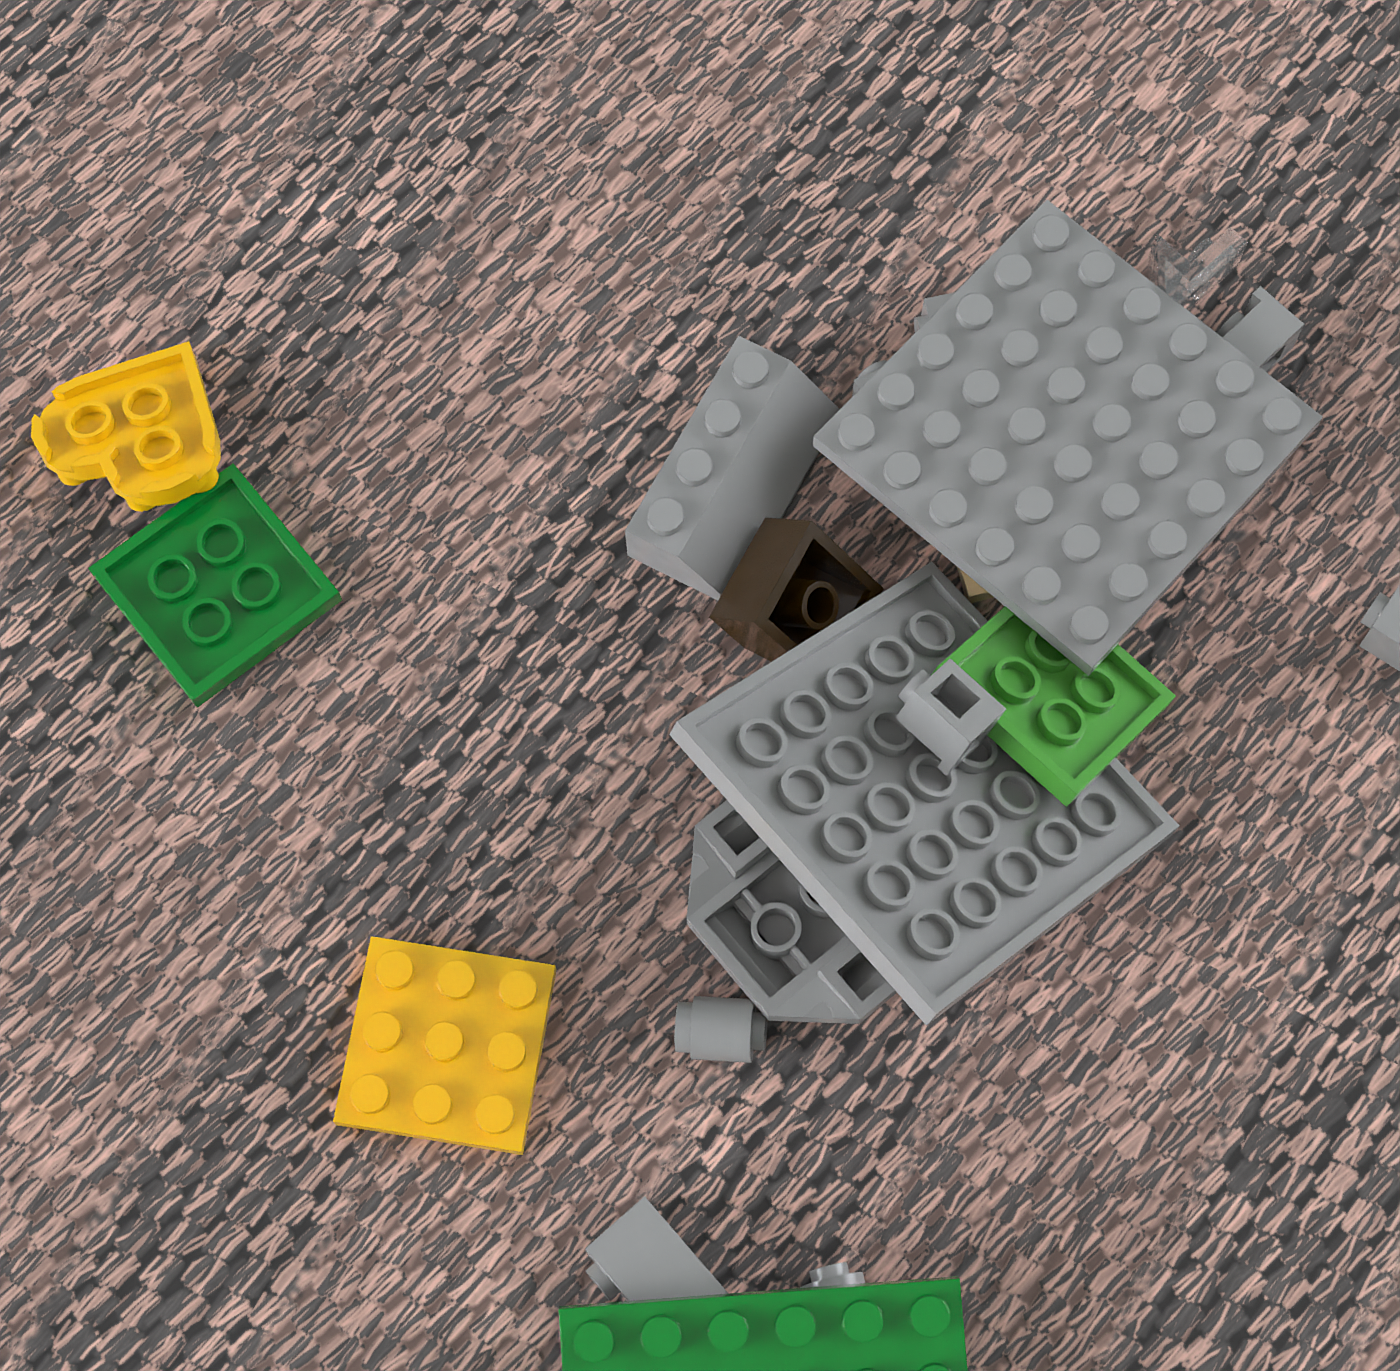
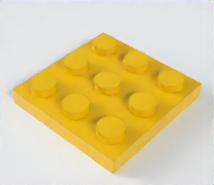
(445, 1045)

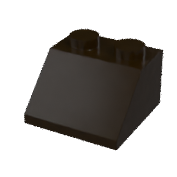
(790, 588)

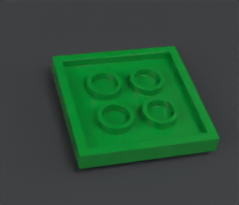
(215, 585)

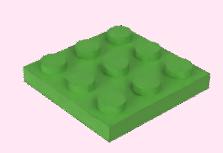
(1056, 715)

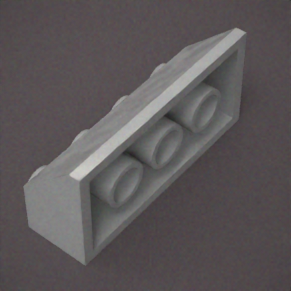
(730, 469)

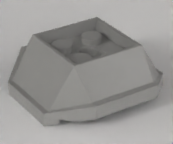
(771, 932)

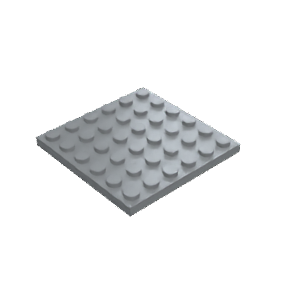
(1067, 435)
(912, 864)

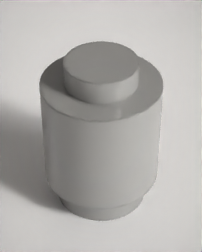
(719, 1029)

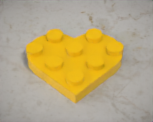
(138, 426)

